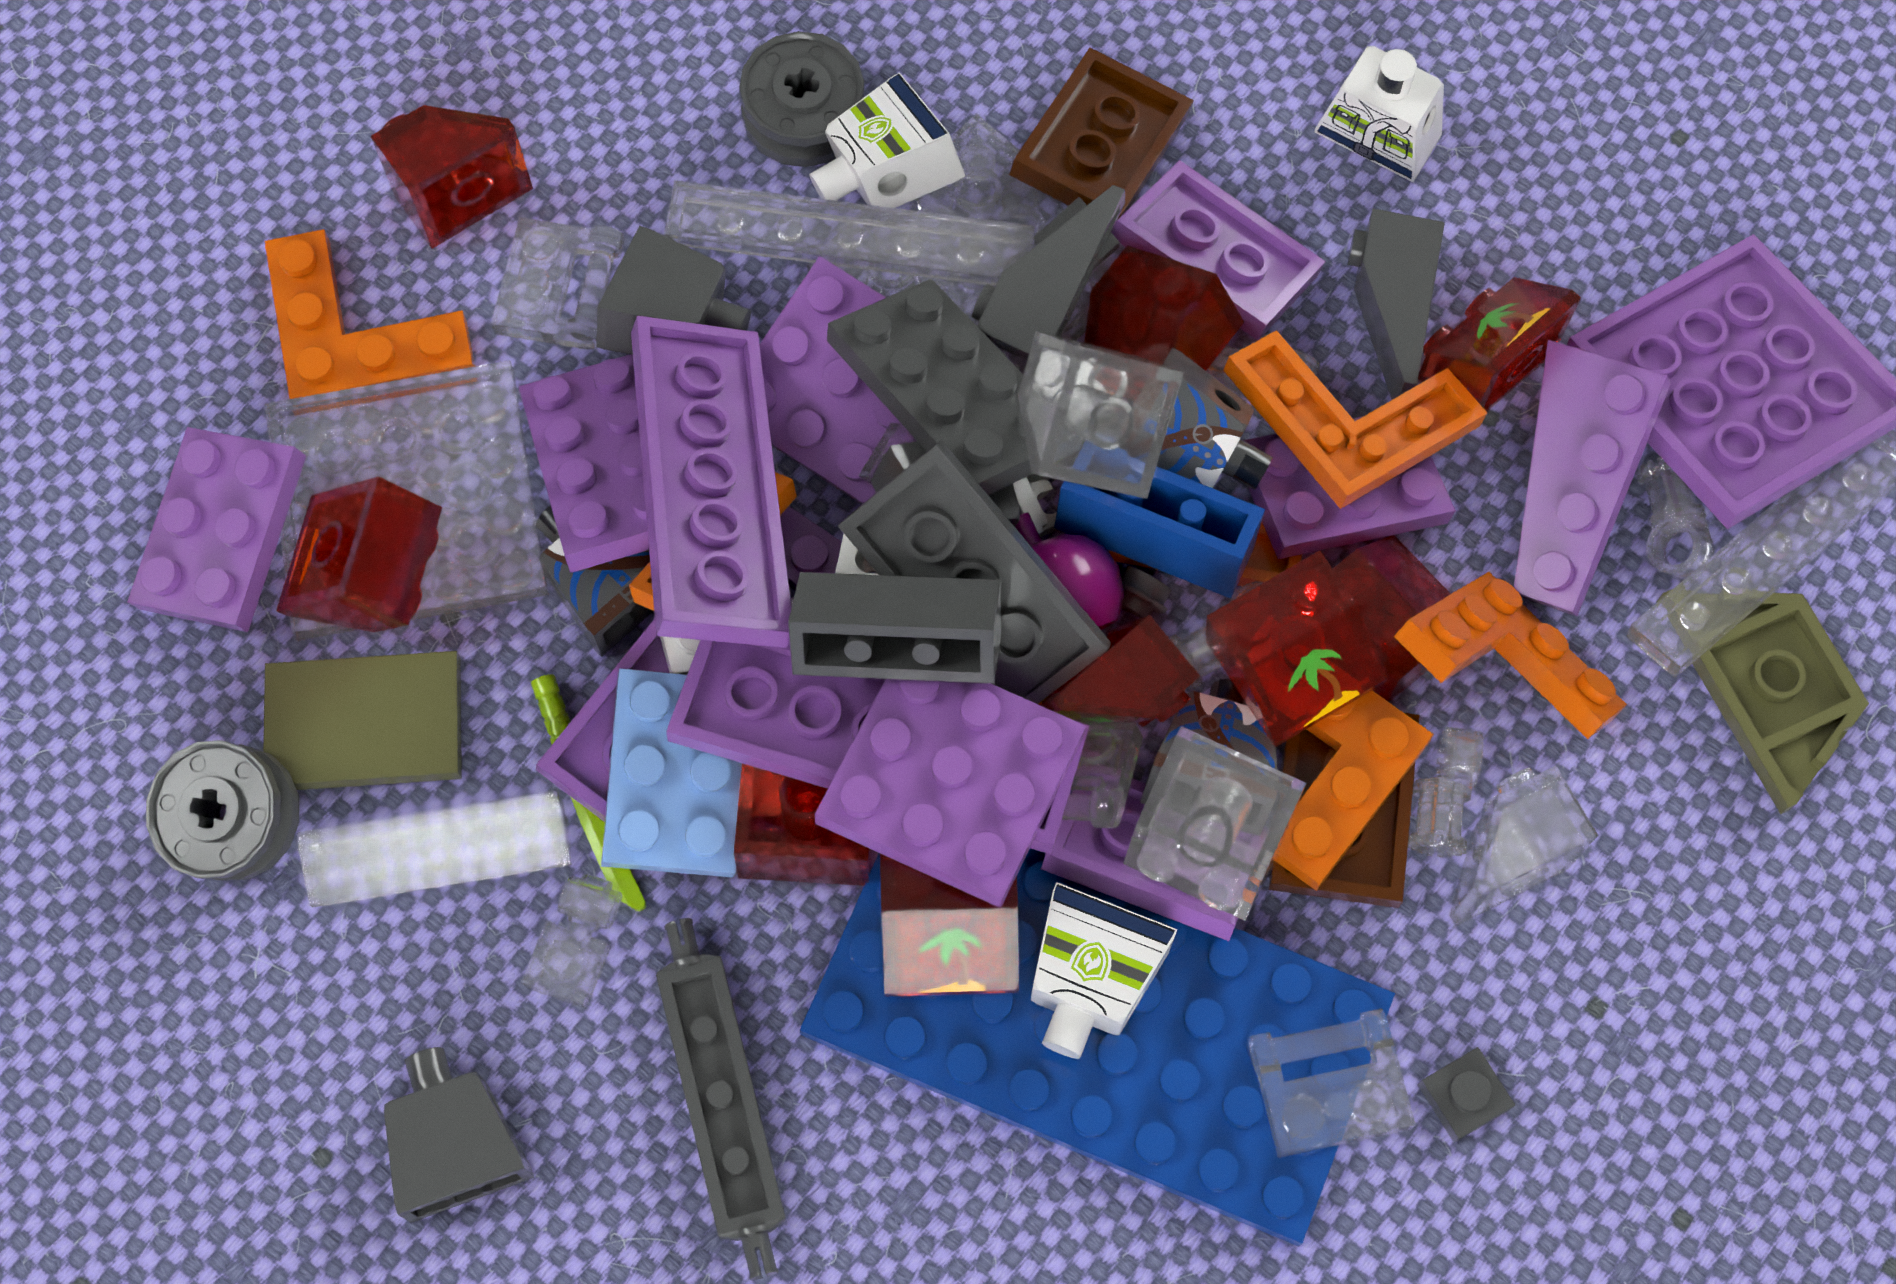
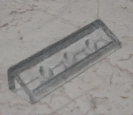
(434, 848)

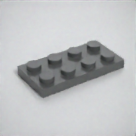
(940, 379)
(946, 526)

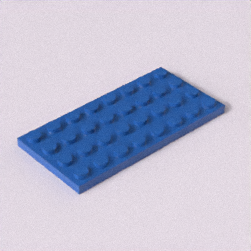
(1156, 1102)

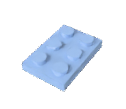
(665, 800)

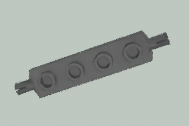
(721, 1099)

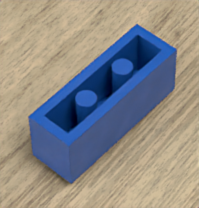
(1176, 529)

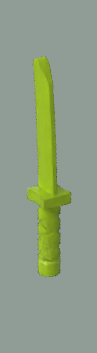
(556, 720)

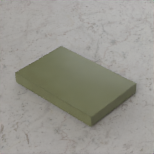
(365, 719)

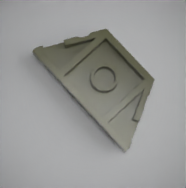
(1782, 693)

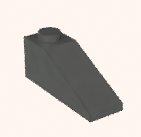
(1048, 280)
(1395, 289)

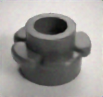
(1143, 593)

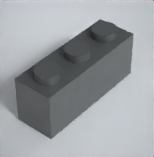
(895, 627)

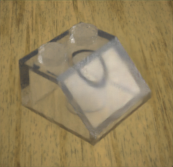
(1095, 414)
(1213, 823)
(1521, 841)

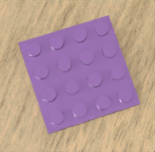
(1758, 379)

